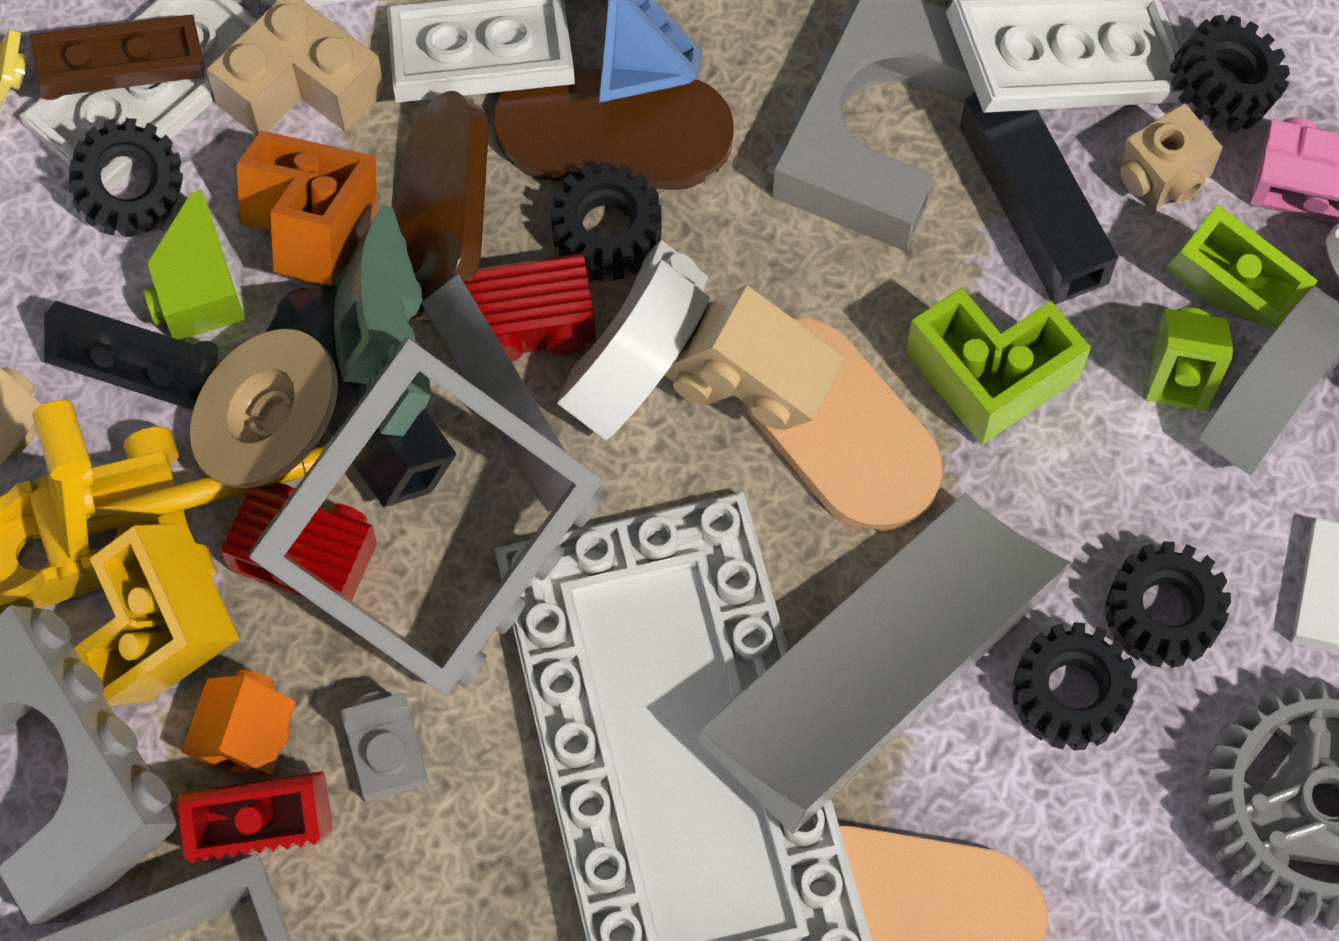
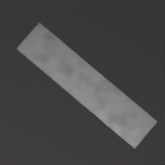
(493, 372)

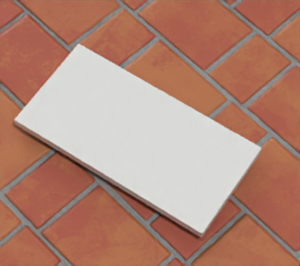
(623, 665)

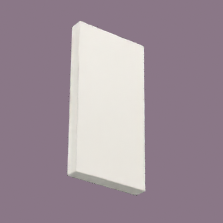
(1065, 52)
(165, 105)

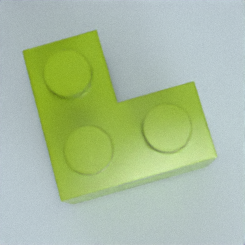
(994, 375)

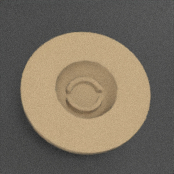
(263, 408)

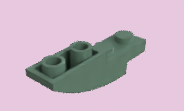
(373, 314)

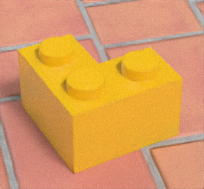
(163, 610)

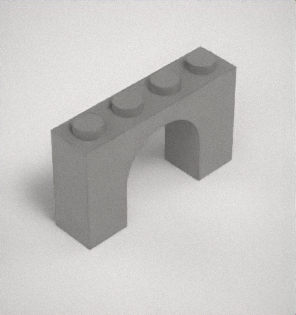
(824, 163)
(111, 800)

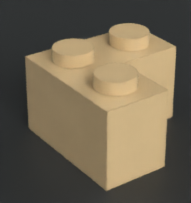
(295, 57)
(760, 357)

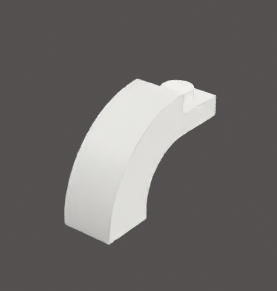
(638, 343)

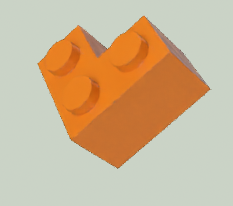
(310, 200)

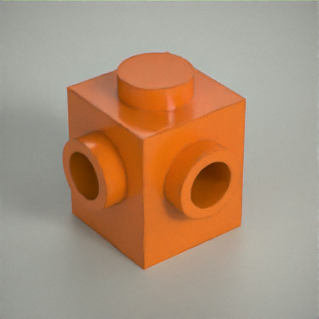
(240, 725)

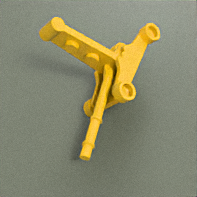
(88, 500)

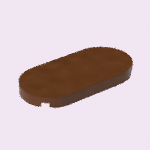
(665, 134)
(444, 192)

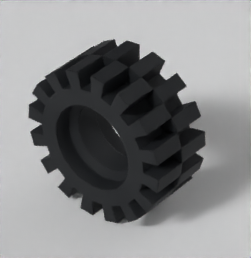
(1243, 54)
(133, 142)
(607, 190)
(1187, 574)
(1083, 650)

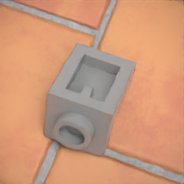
(384, 745)

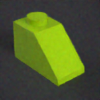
(1239, 270)
(191, 275)
(1188, 358)

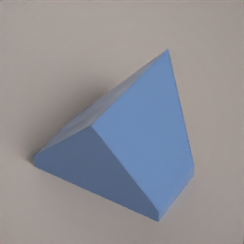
(645, 51)

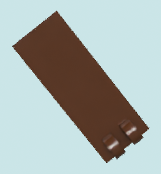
(116, 56)

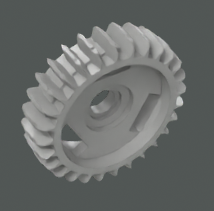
(1281, 819)

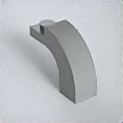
(1277, 383)

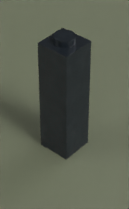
(1040, 199)
(389, 464)

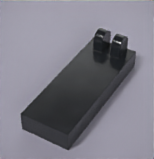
(127, 354)

